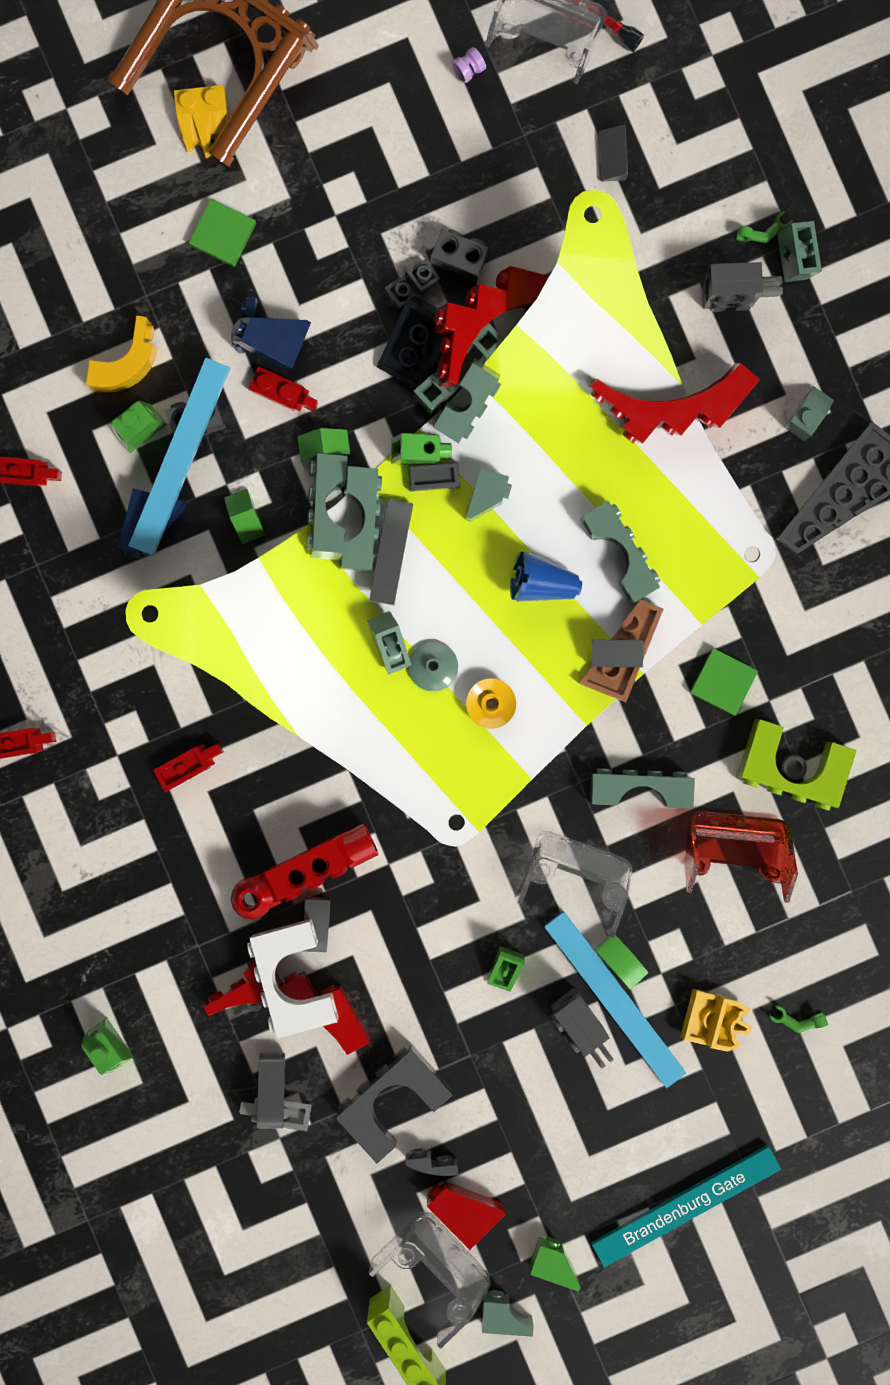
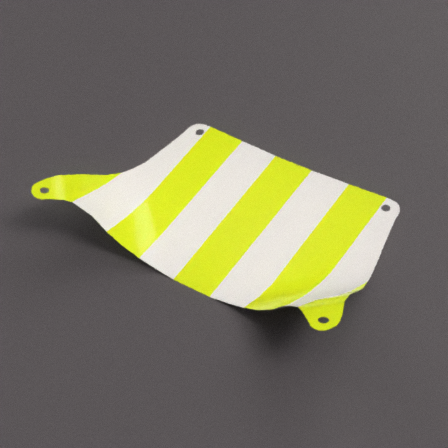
(296, 626)

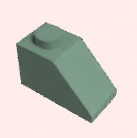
(809, 414)
(488, 493)

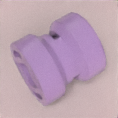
(468, 65)

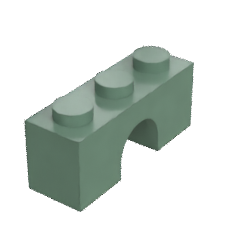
(455, 420)

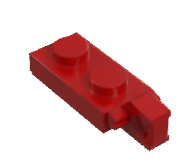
(281, 391)
(27, 472)
(24, 742)
(187, 766)

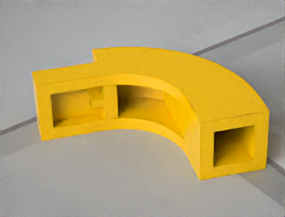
(131, 368)

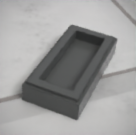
(434, 476)

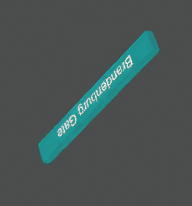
(686, 1205)

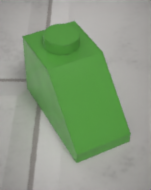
(552, 1264)

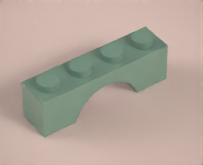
(434, 396)
(362, 488)
(605, 524)
(326, 536)
(674, 791)

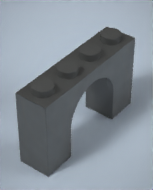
(407, 1070)

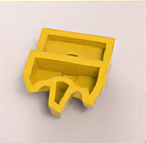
(201, 115)
(714, 1021)

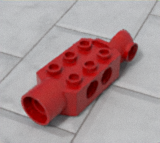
(278, 882)

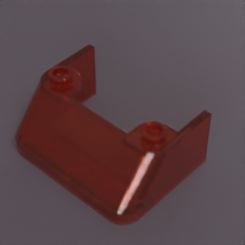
(741, 842)

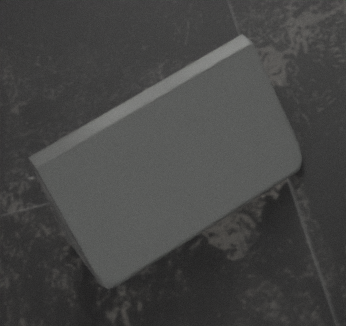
(613, 154)
(617, 653)

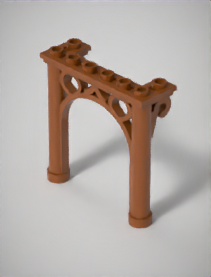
(287, 54)

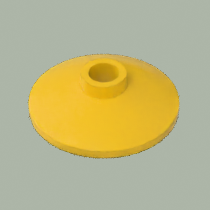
(495, 690)

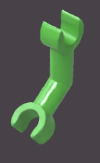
(748, 234)
(816, 1021)

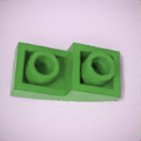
(621, 961)

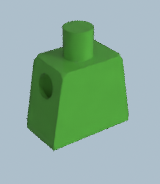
(137, 425)
(410, 449)
(105, 1048)

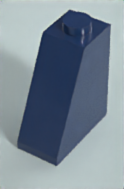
(271, 338)
(136, 505)

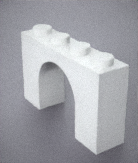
(288, 1014)

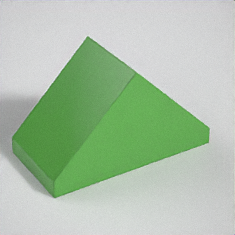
(324, 442)
(244, 516)
(506, 969)

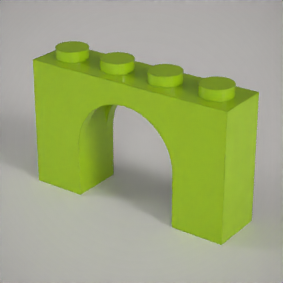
(824, 787)
(389, 1327)

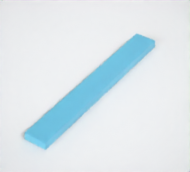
(179, 456)
(615, 999)

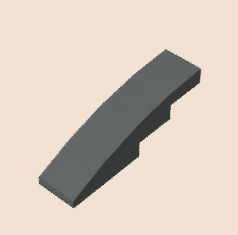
(391, 552)

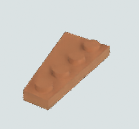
(618, 681)

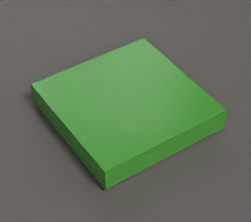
(222, 233)
(723, 682)

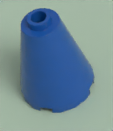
(542, 580)

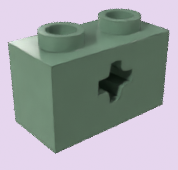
(799, 251)

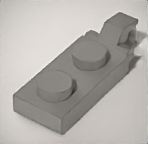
(295, 1114)

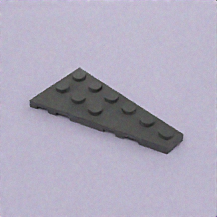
(848, 490)

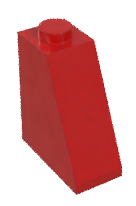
(464, 1212)

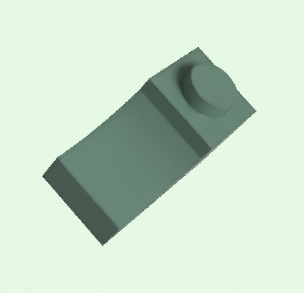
(389, 642)
(502, 1318)

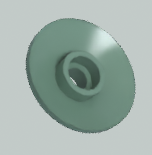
(437, 679)

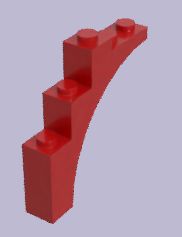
(462, 324)
(712, 403)
(347, 1030)

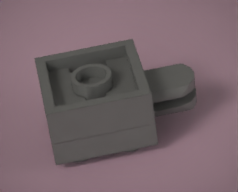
(737, 286)
(582, 1026)

